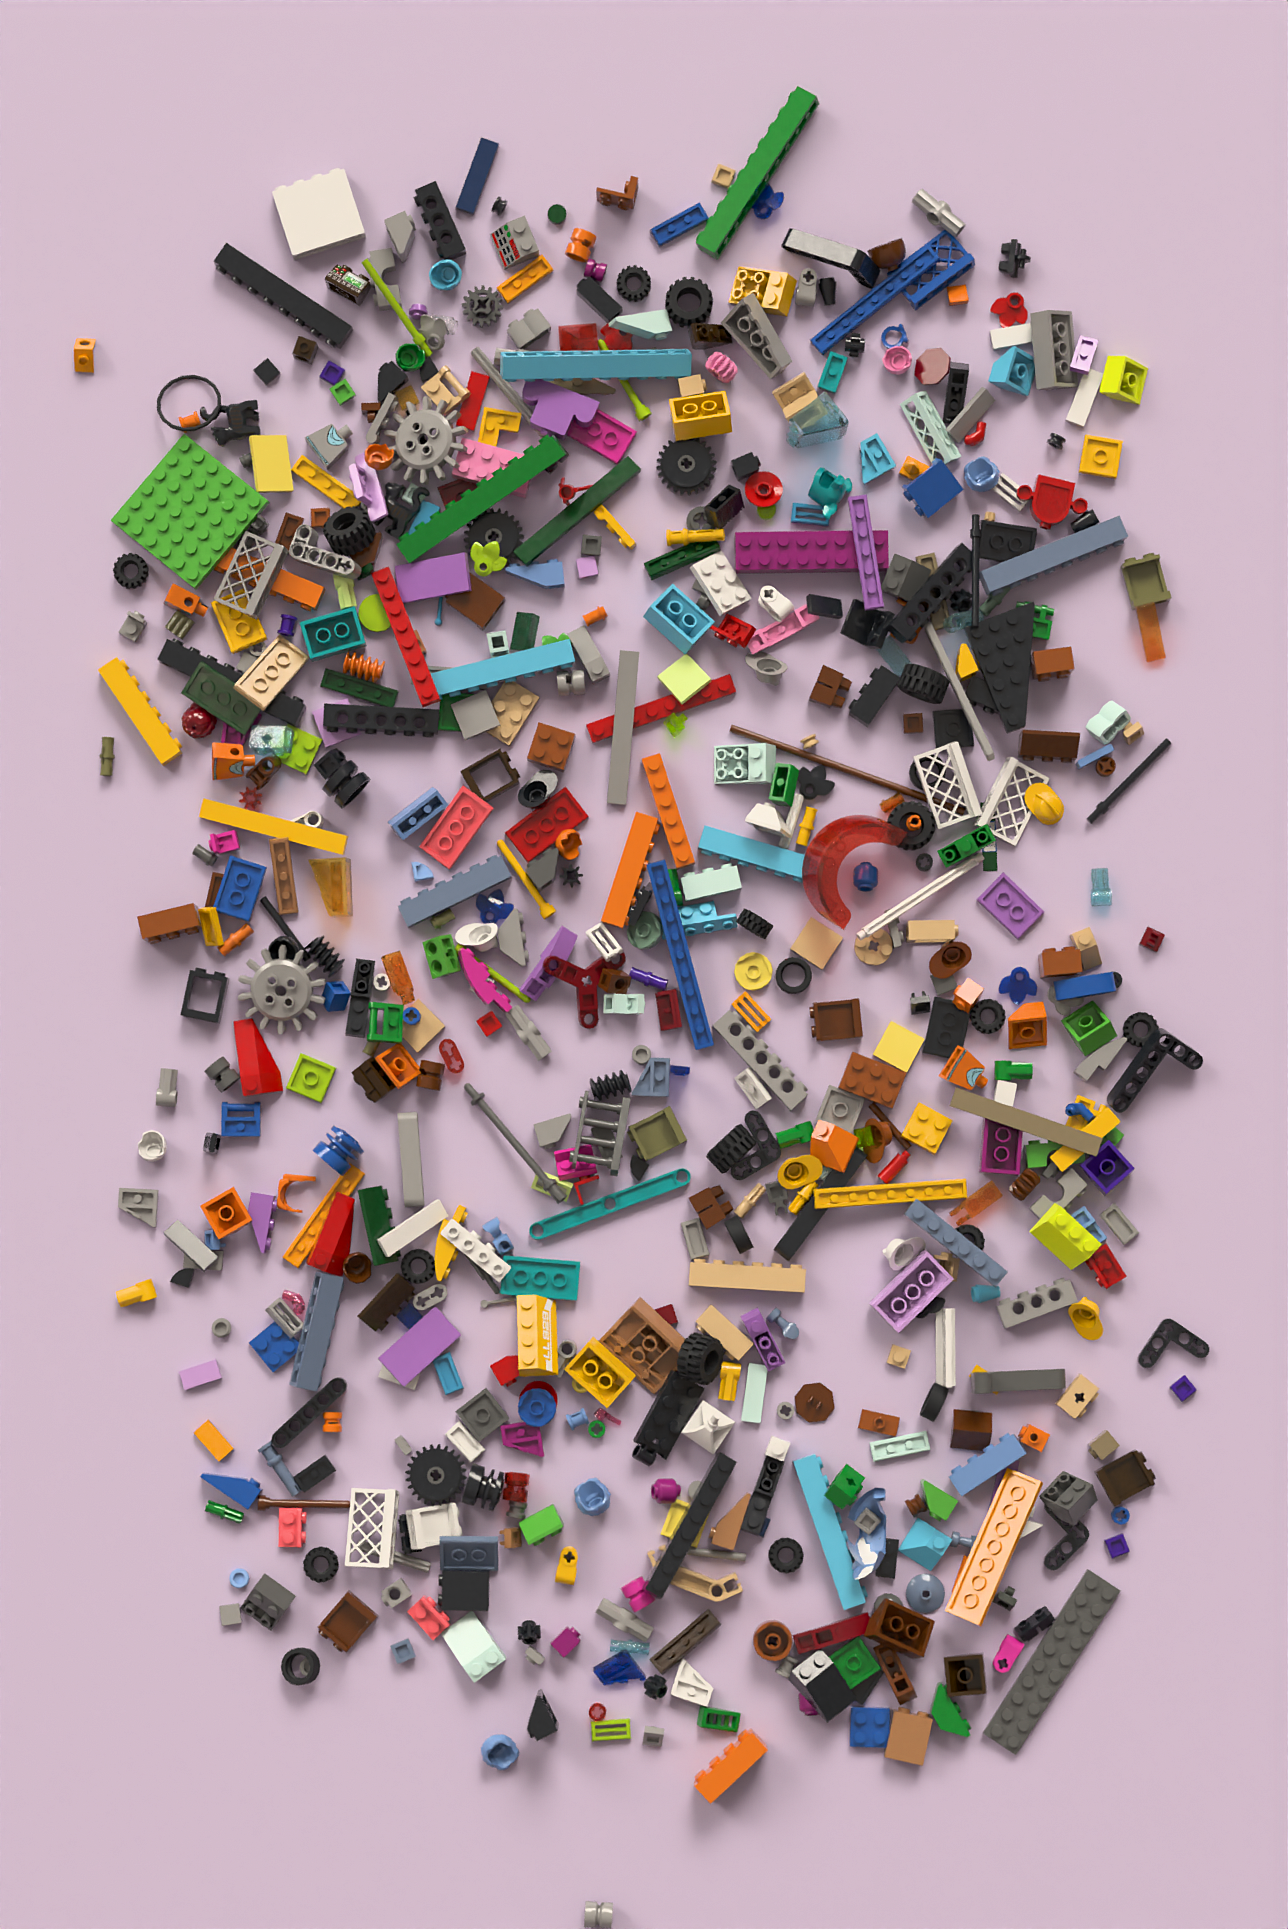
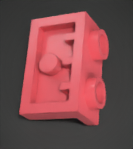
(291, 1527)
(429, 1617)

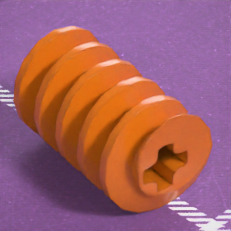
(363, 667)

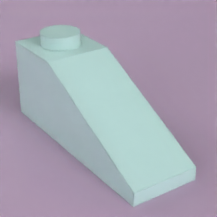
(645, 325)

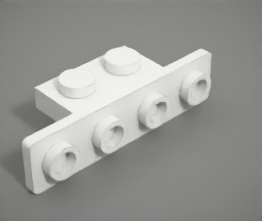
(480, 1253)

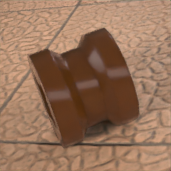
(1107, 763)
(915, 1505)

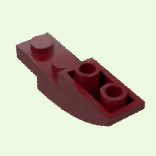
(831, 1633)

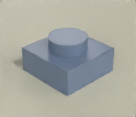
(403, 1651)

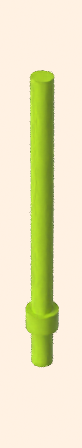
(417, 338)

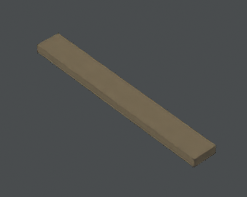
(1026, 1122)

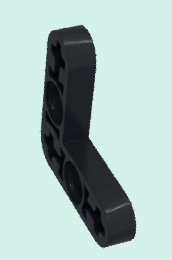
(762, 1153)
(1174, 1336)
(1069, 1537)

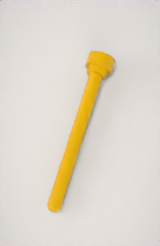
(546, 909)

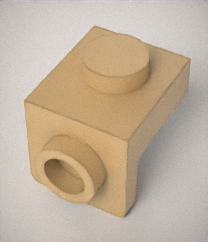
(949, 1263)

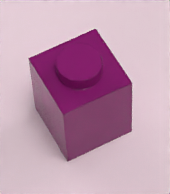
(566, 1640)

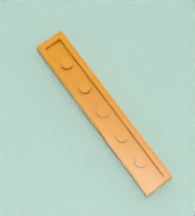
(305, 1240)

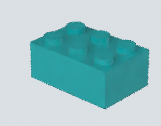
(333, 634)

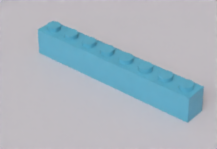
(504, 667)
(829, 1531)

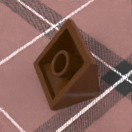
(971, 1430)

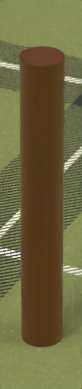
(895, 1132)

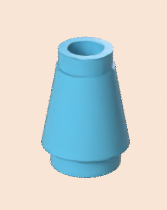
(983, 1293)

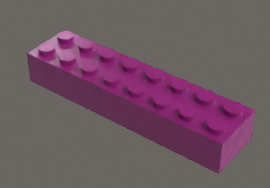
(803, 552)

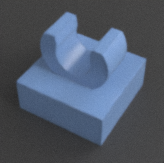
(212, 1240)

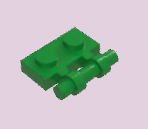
(1041, 627)

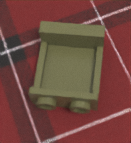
(1145, 580)
(656, 1134)

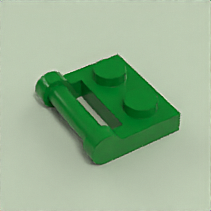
(391, 1025)

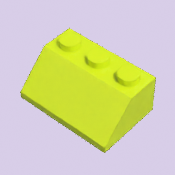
(1065, 1237)

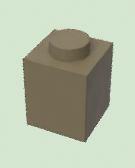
(1102, 1445)

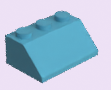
(678, 619)

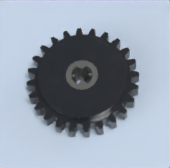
(686, 479)
(495, 524)
(447, 1466)

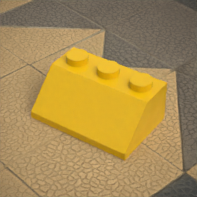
(600, 1372)

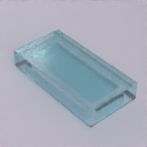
(893, 656)

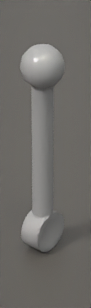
(484, 1303)

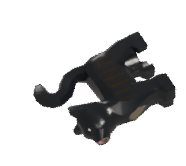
(236, 418)
(398, 513)

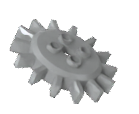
(441, 444)
(283, 971)

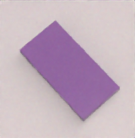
(433, 578)
(419, 1346)

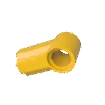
(141, 1292)
(729, 1376)

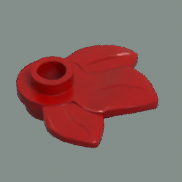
(1008, 312)
(615, 340)

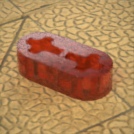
(456, 1054)

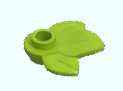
(489, 555)

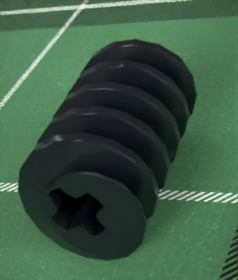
(325, 956)
(610, 1085)

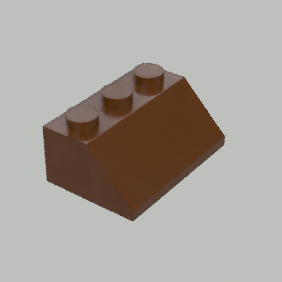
(1048, 745)
(900, 1629)

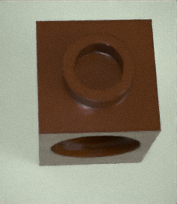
(614, 981)

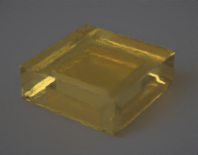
(405, 395)

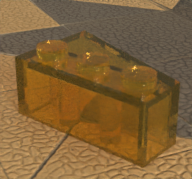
(335, 884)

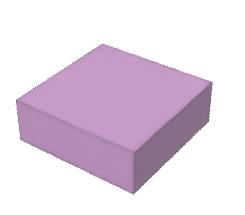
(587, 567)

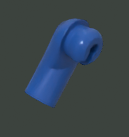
(1078, 1109)

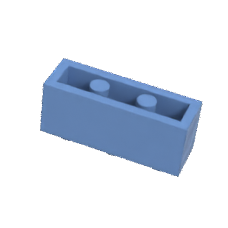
(417, 813)

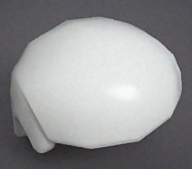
(152, 1146)

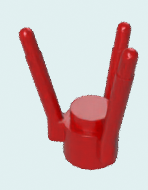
(568, 491)

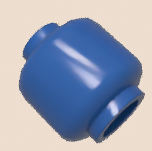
(865, 876)

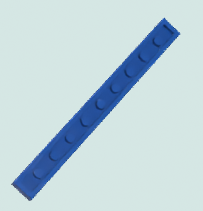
(680, 954)

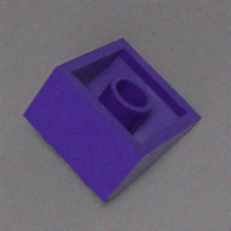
(1107, 1168)

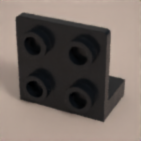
(866, 626)

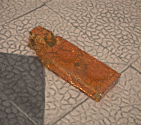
(398, 976)

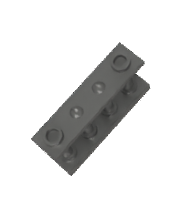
(618, 1127)

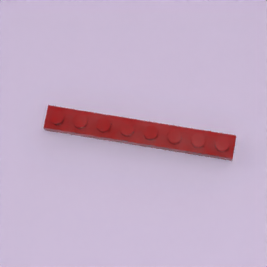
(405, 637)
(664, 707)

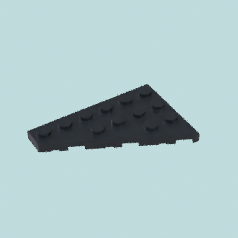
(1004, 657)

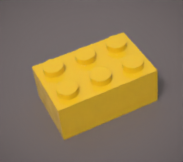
(700, 415)

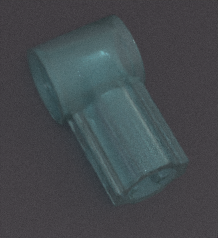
(962, 619)
(1100, 892)

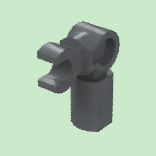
(258, 527)

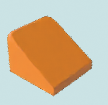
(957, 295)

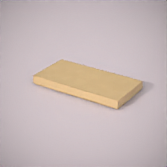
(271, 672)

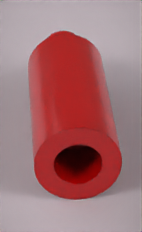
(894, 1167)

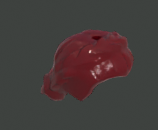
(201, 719)

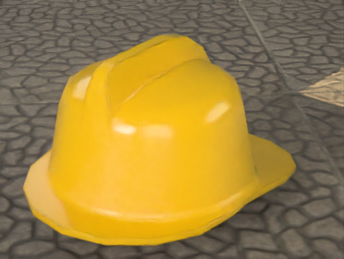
(1044, 803)
(799, 1171)
(1086, 1319)

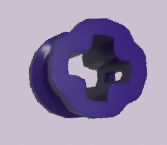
(287, 625)

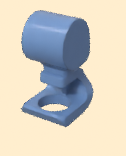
(501, 1241)

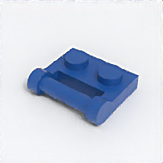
(241, 1125)

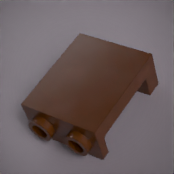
(478, 604)
(836, 1020)
(347, 1622)

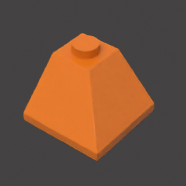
(1028, 1026)
(832, 1145)

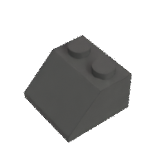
(904, 578)

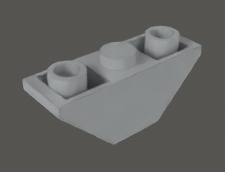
(512, 939)

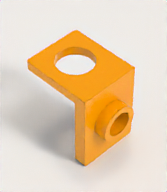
(84, 355)

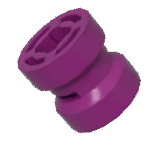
(600, 270)

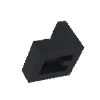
(330, 763)

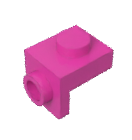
(224, 842)

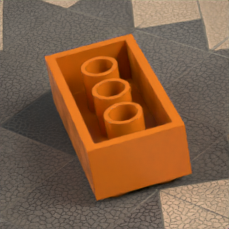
(730, 1765)

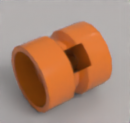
(580, 245)

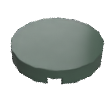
(646, 932)

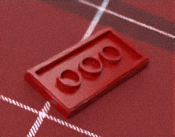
(543, 825)

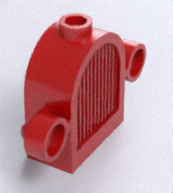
(1051, 500)

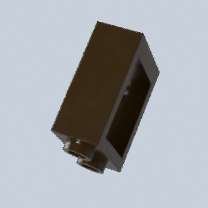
(513, 773)

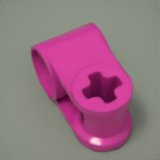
(1010, 1650)

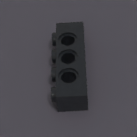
(431, 193)

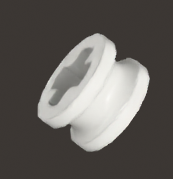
(376, 984)

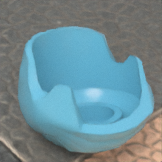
(445, 275)

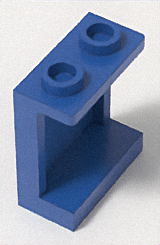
(932, 489)

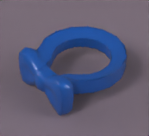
(900, 328)

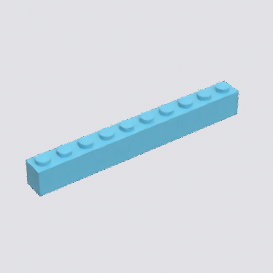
(595, 364)

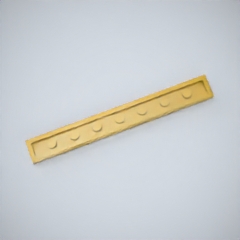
(273, 826)
(890, 1193)

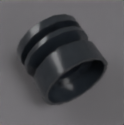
(483, 1487)

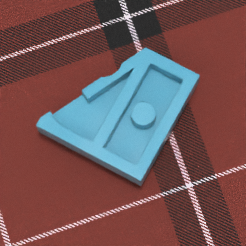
(874, 459)

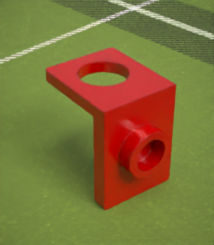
(583, 1180)

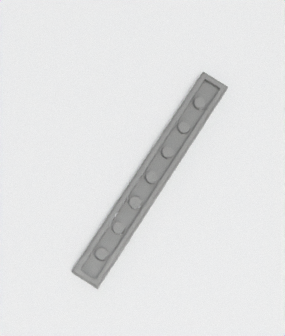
(959, 692)
(623, 727)

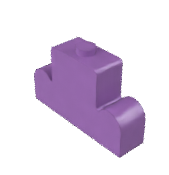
(557, 408)

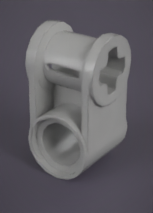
(806, 290)

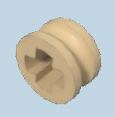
(809, 741)

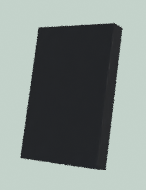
(1005, 541)
(945, 1028)

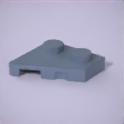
(654, 1079)

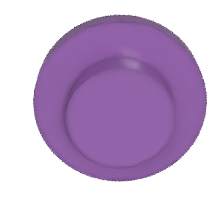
(417, 311)

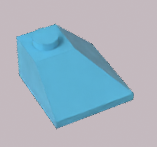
(1013, 371)
(924, 1544)

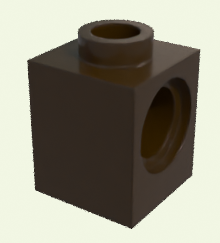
(305, 350)

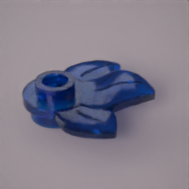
(768, 200)
(493, 904)
(1018, 988)

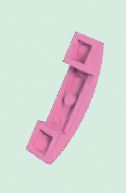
(779, 631)

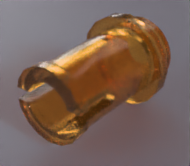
(890, 803)

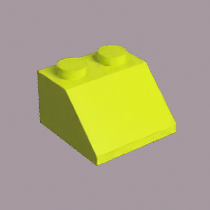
(1123, 379)

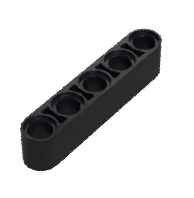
(301, 1417)

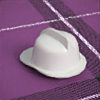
(478, 935)
(902, 1252)

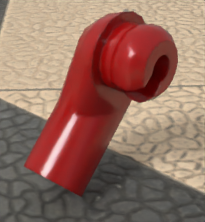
(978, 436)

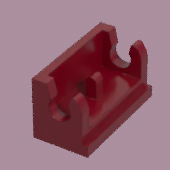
(668, 1010)

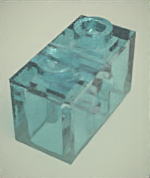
(271, 739)

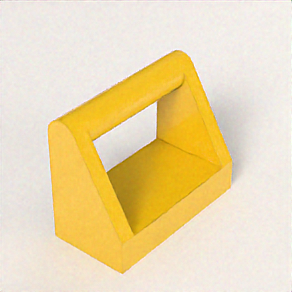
(965, 664)

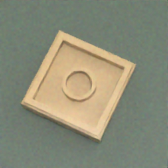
(816, 943)
(425, 1030)

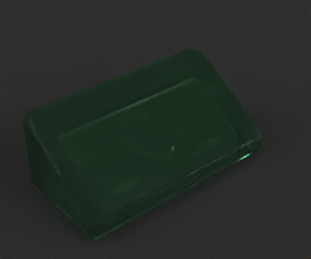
(524, 631)

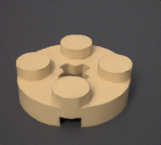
(870, 956)

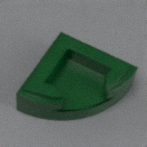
(366, 571)

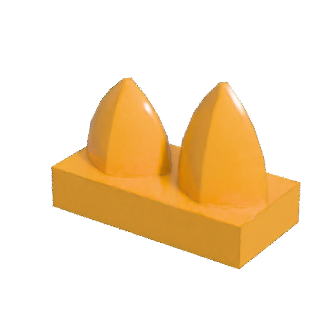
(912, 468)

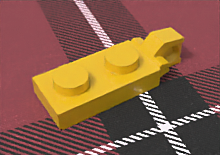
(603, 515)

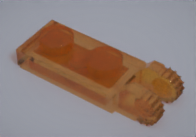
(977, 1201)

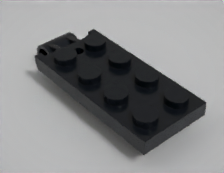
(666, 1418)

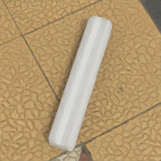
(792, 819)

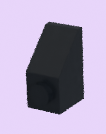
(390, 380)

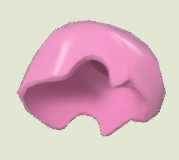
(897, 360)

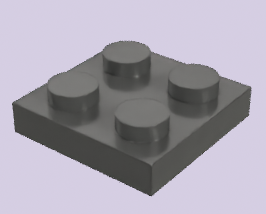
(482, 1414)

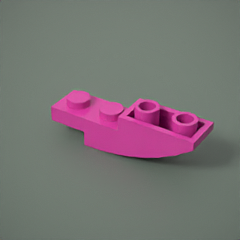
(476, 975)

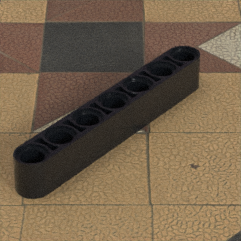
(809, 1215)

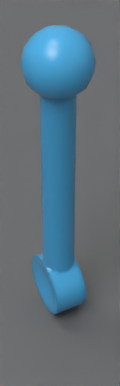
(438, 621)

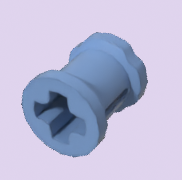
(577, 1419)

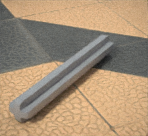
(400, 1558)

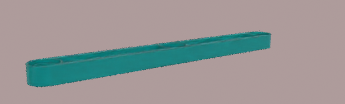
(597, 1208)

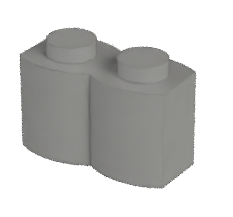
(528, 329)

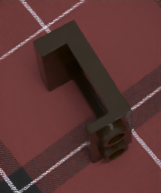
(1125, 1477)

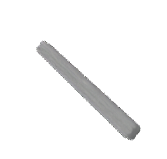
(503, 385)

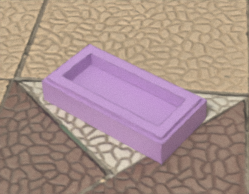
(200, 1374)

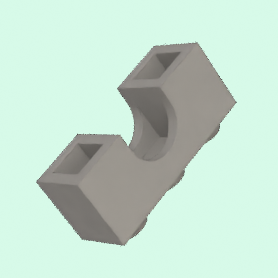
(383, 262)
(1071, 1185)

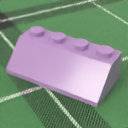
(911, 1290)

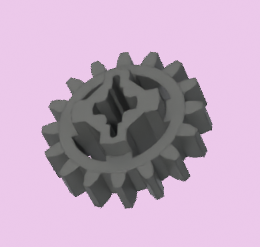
(488, 301)

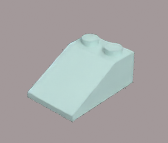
(473, 1646)

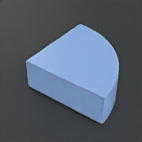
(421, 871)

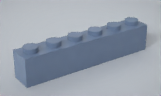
(454, 891)
(955, 1242)
(316, 1331)

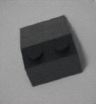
(822, 1685)

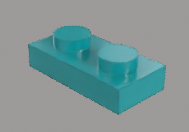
(832, 372)

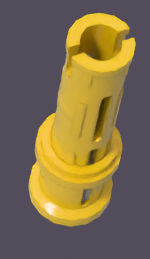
(685, 536)

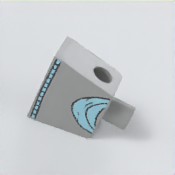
(329, 444)

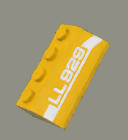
(537, 1336)

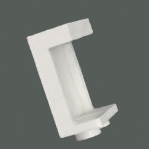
(430, 1523)

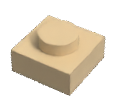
(898, 1356)

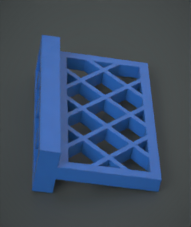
(944, 277)

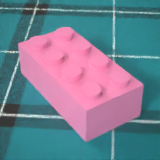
(482, 461)

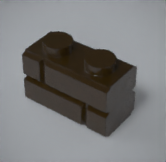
(373, 1080)

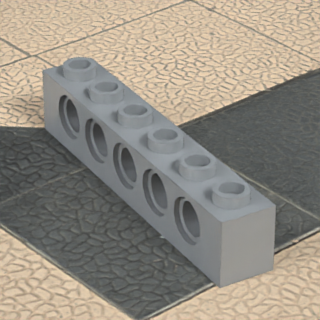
(723, 1027)

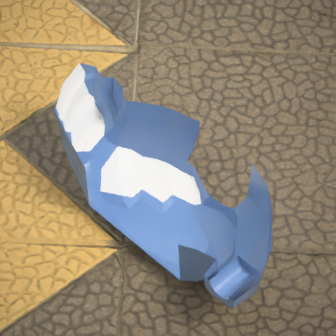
(869, 1548)

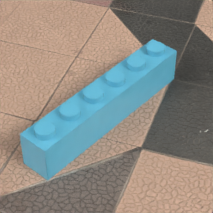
(751, 852)

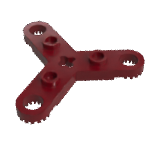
(586, 995)

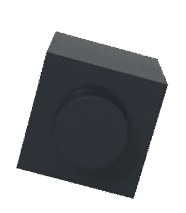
(745, 466)

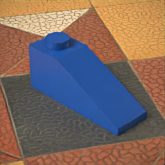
(237, 1488)

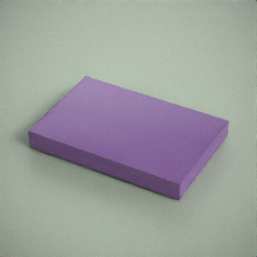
(1010, 905)

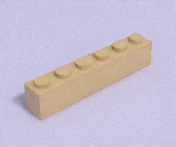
(747, 1277)

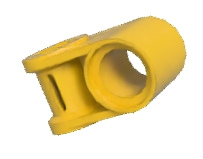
(567, 1569)

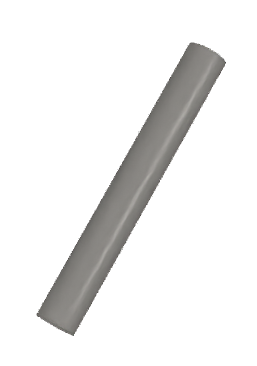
(717, 1554)

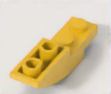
(445, 1250)

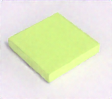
(684, 678)

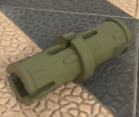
(107, 756)

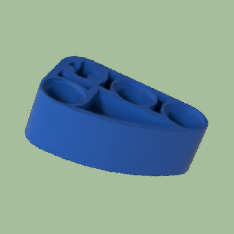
(1084, 986)

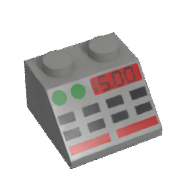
(515, 243)

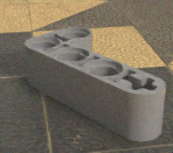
(325, 557)

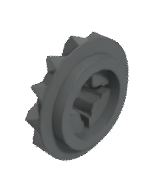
(694, 515)

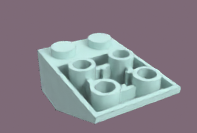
(744, 764)

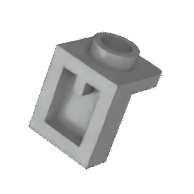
(133, 626)

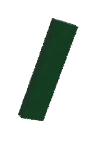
(680, 557)
(359, 688)

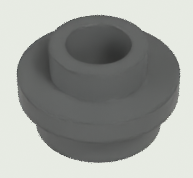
(703, 601)

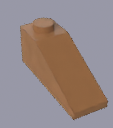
(728, 1527)

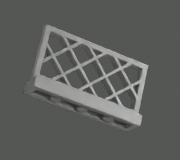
(266, 579)

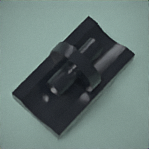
(1017, 258)

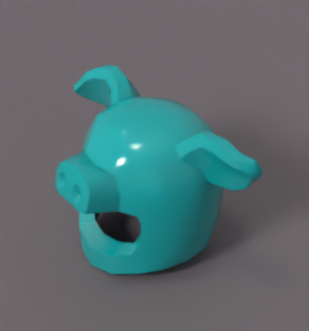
(829, 490)

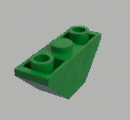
(966, 845)
(947, 1713)

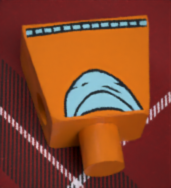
(176, 598)
(229, 761)
(964, 1070)

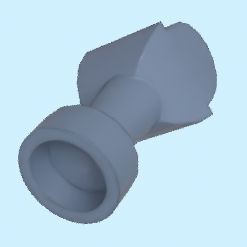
(789, 1329)
(964, 1541)

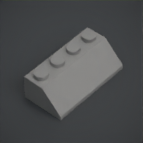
(1053, 349)

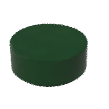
(556, 214)

